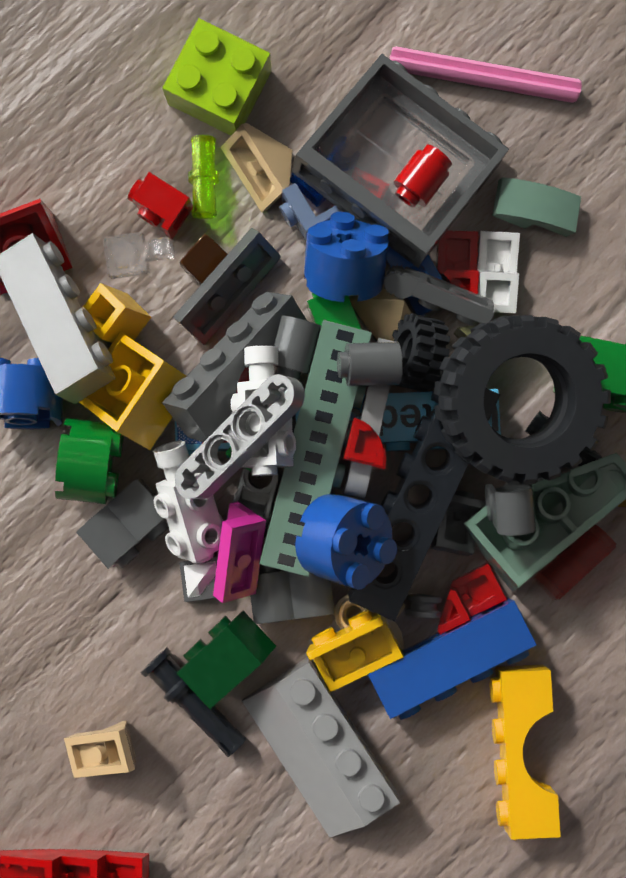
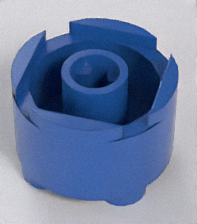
(345, 258)
(27, 396)
(345, 540)

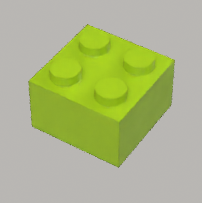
(217, 77)

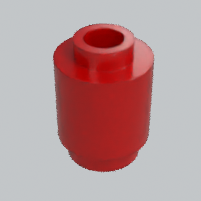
(422, 176)

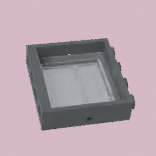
(372, 140)

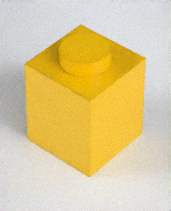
(115, 313)

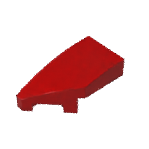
(458, 259)
(469, 596)

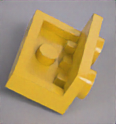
(354, 650)

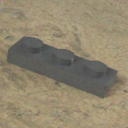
(227, 286)

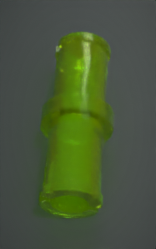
(203, 177)

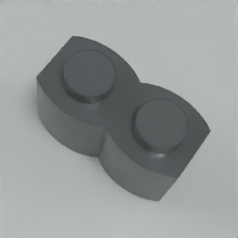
(124, 525)
(290, 596)

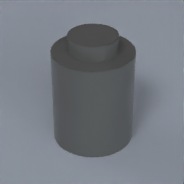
(296, 346)
(370, 364)

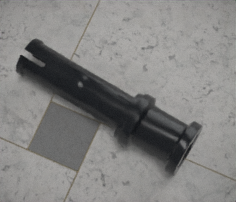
(211, 721)

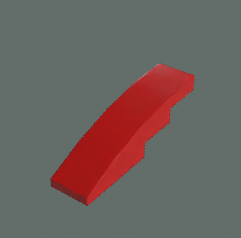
(73, 864)

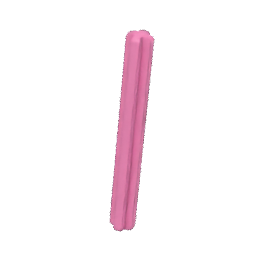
(488, 75)

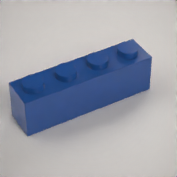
(449, 659)

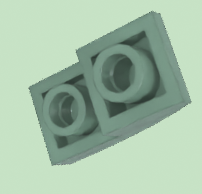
(537, 204)

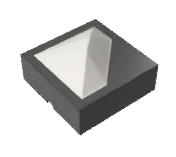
(198, 579)

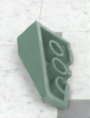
(562, 514)

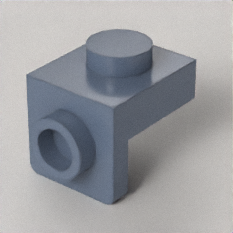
(298, 212)

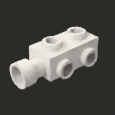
(282, 445)
(192, 522)

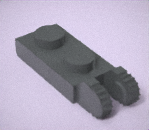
(438, 294)

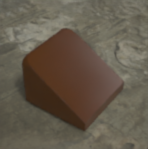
(203, 258)

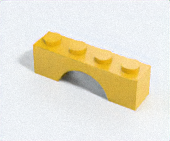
(522, 698)

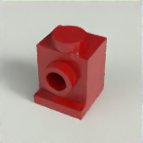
(160, 204)

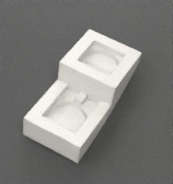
(498, 269)

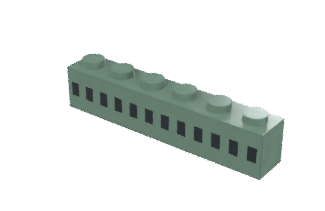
(319, 436)

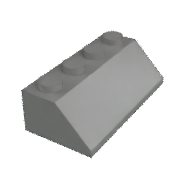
(321, 749)

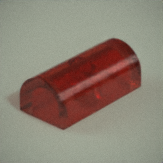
(575, 562)

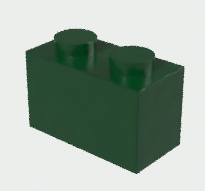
(226, 659)

